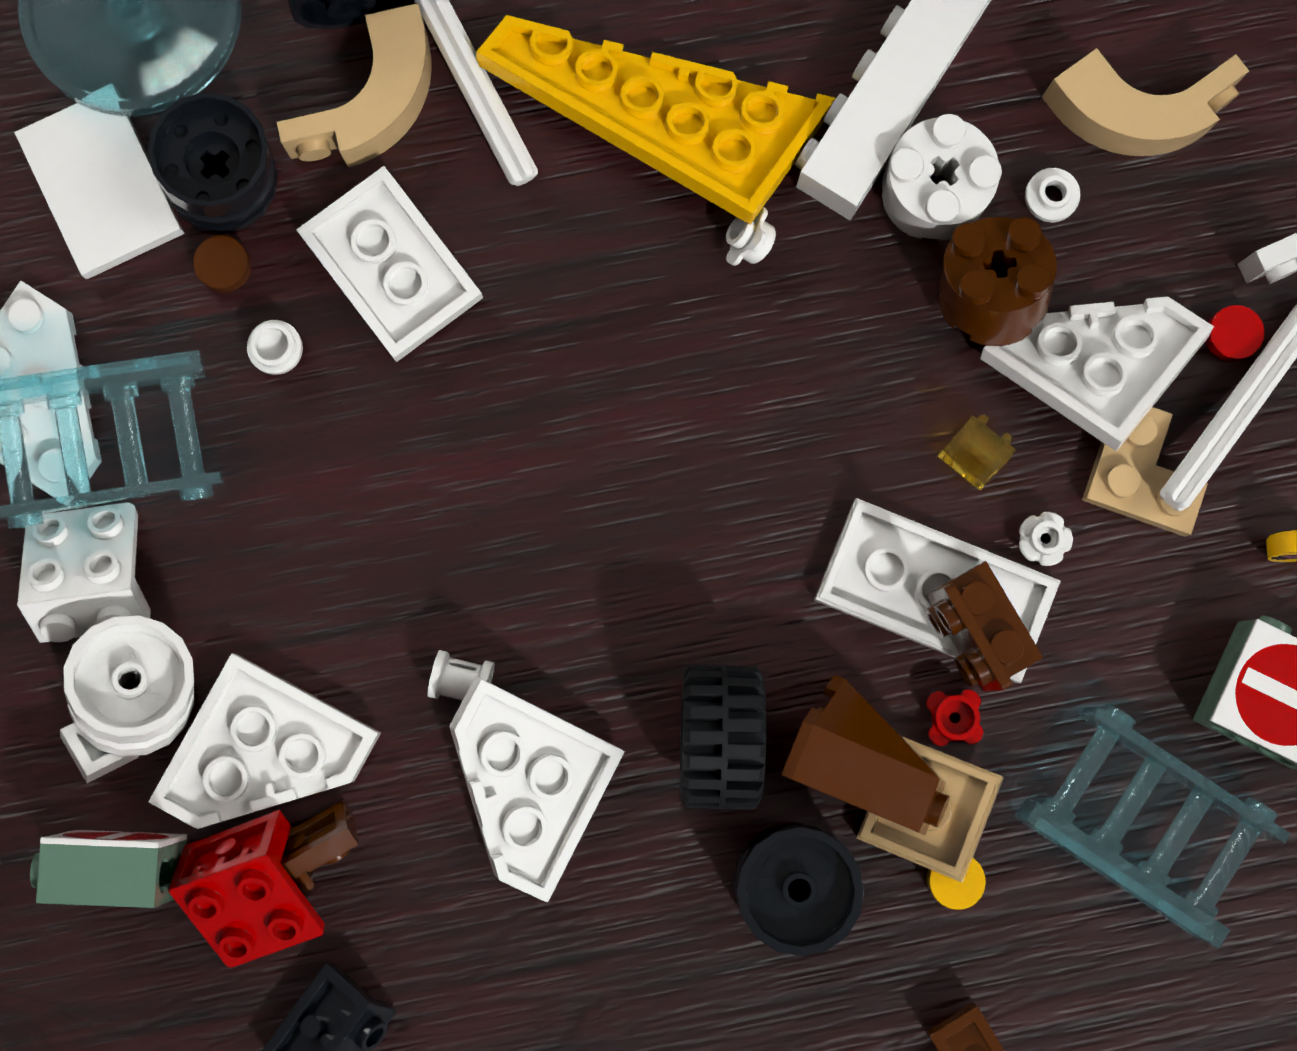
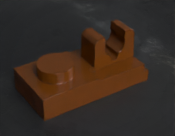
(319, 842)

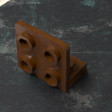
(983, 629)

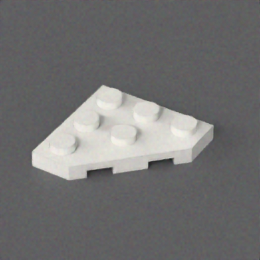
(36, 340)
(1104, 361)
(259, 748)
(528, 783)

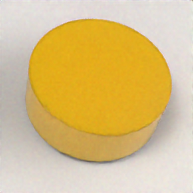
(955, 893)

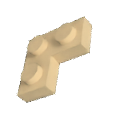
(1132, 481)

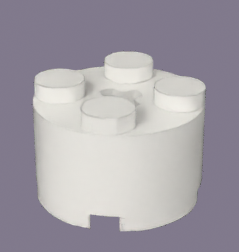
(945, 149)

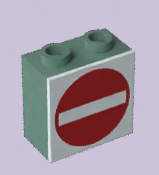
(1256, 690)
(106, 868)

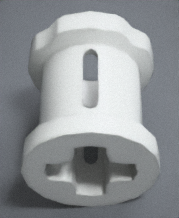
(454, 676)

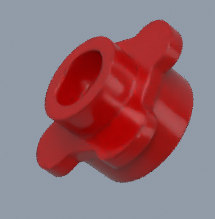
(968, 726)

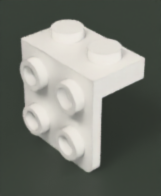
(80, 571)

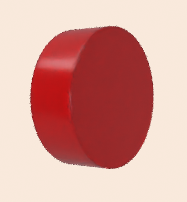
(1235, 333)

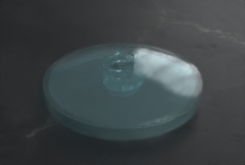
(130, 52)

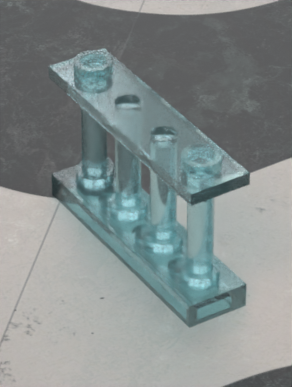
(120, 385)
(1150, 878)

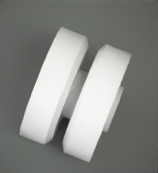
(124, 653)

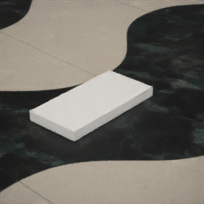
(891, 563)

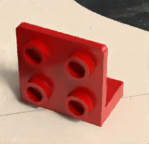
(242, 893)

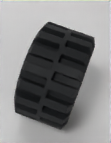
(722, 737)

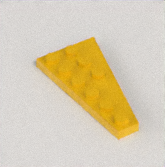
(673, 114)

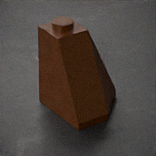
(865, 761)

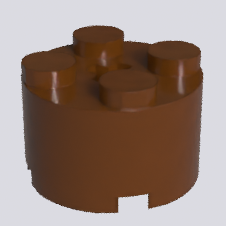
(997, 279)

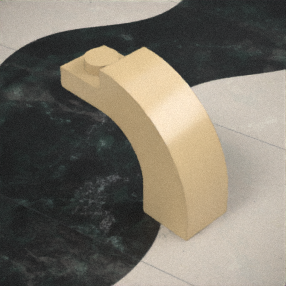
(385, 104)
(1133, 123)

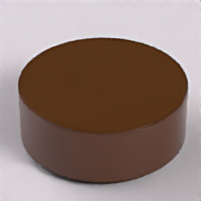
(222, 263)

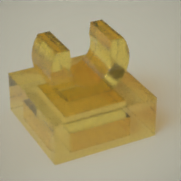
(977, 451)

